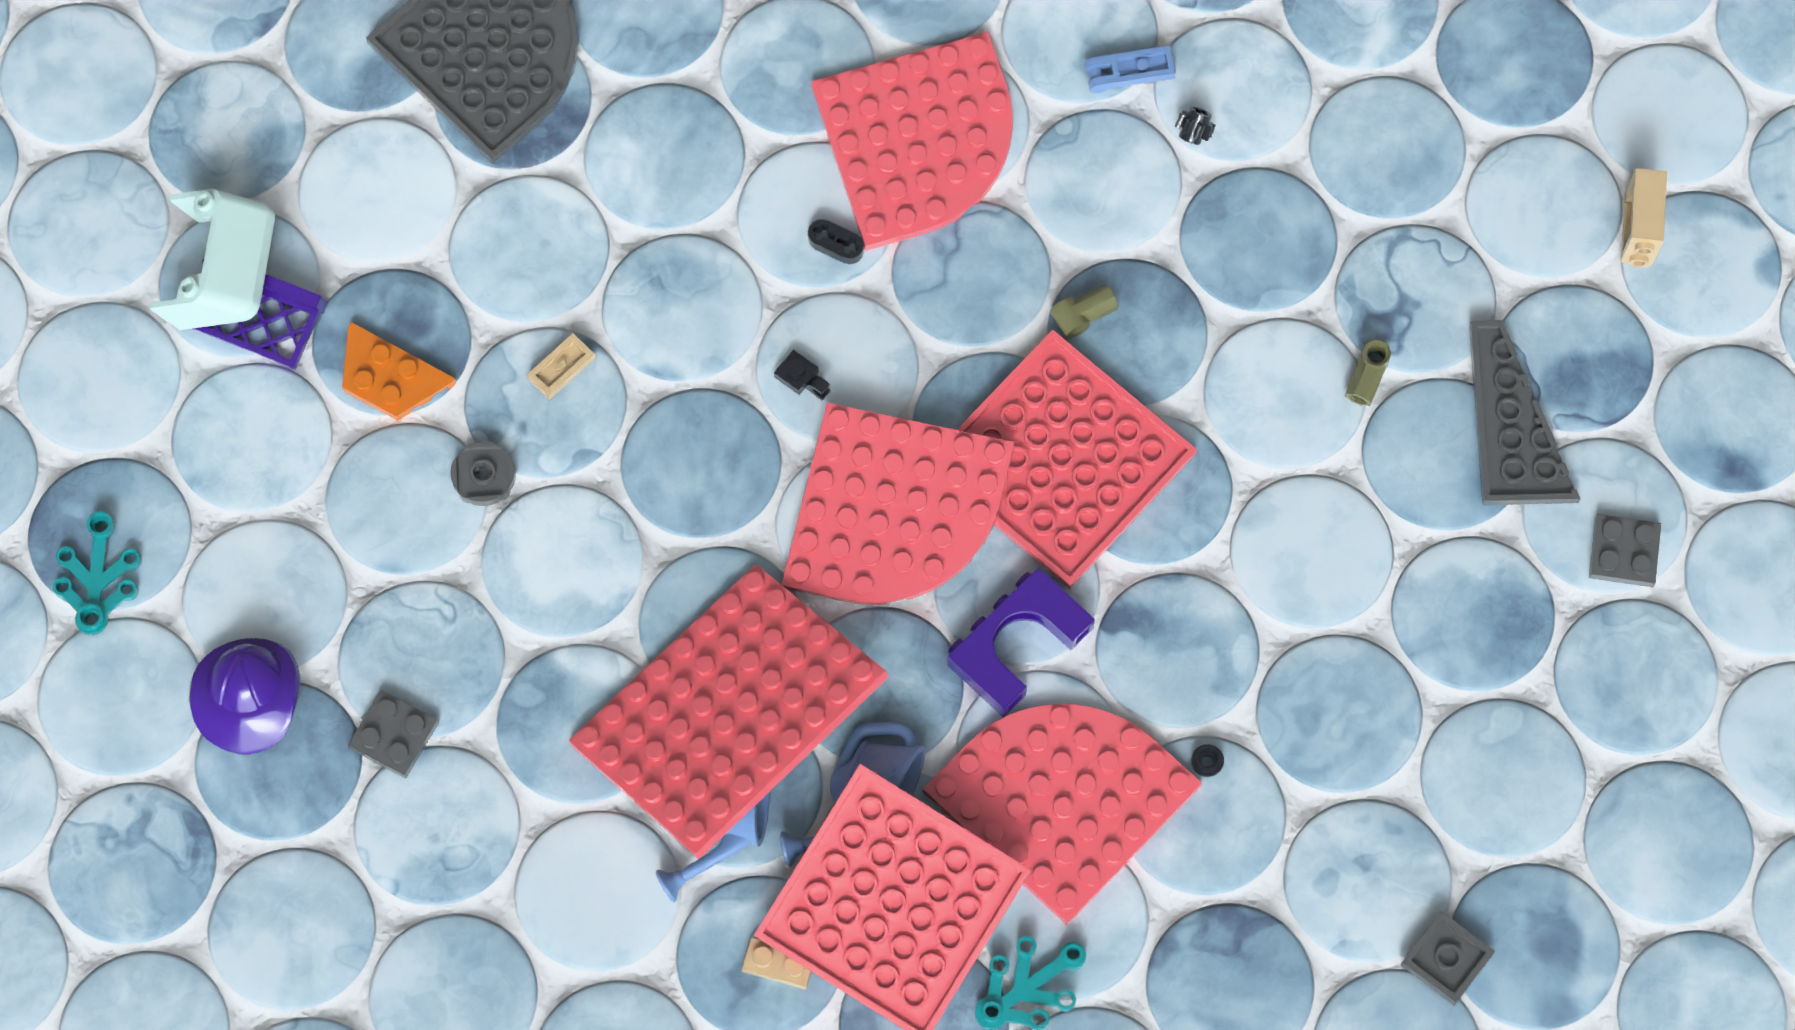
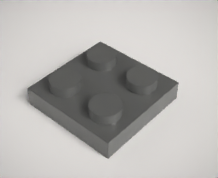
(1625, 550)
(393, 734)
(1447, 958)

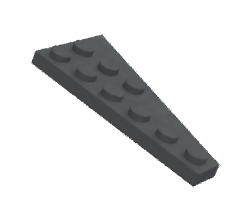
(1513, 436)

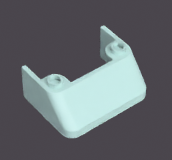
(232, 265)

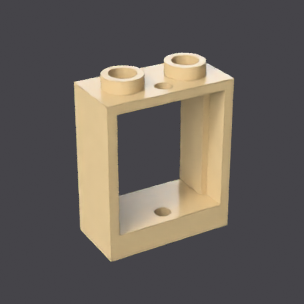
(1644, 217)

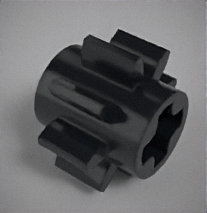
(1195, 125)

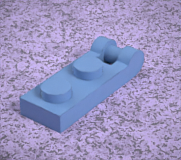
(1130, 68)

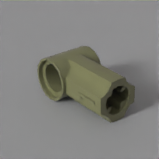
(1077, 314)
(1368, 374)

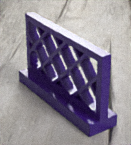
(285, 294)

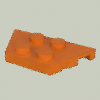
(388, 375)

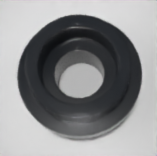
(1207, 751)

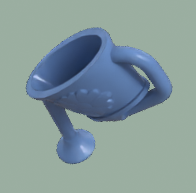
(895, 763)
(746, 831)

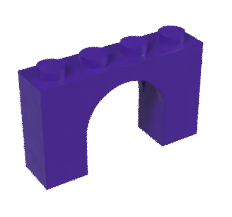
(1034, 600)

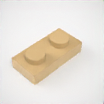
(561, 366)
(773, 965)

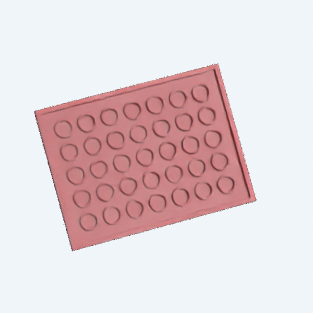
(728, 710)

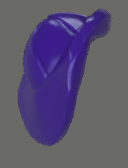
(245, 695)

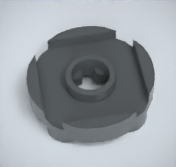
(489, 491)

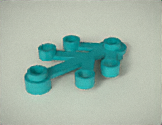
(97, 578)
(1026, 988)

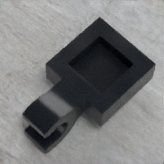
(800, 373)

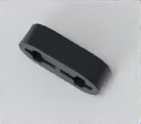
(838, 235)

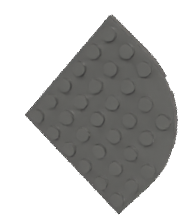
(484, 62)

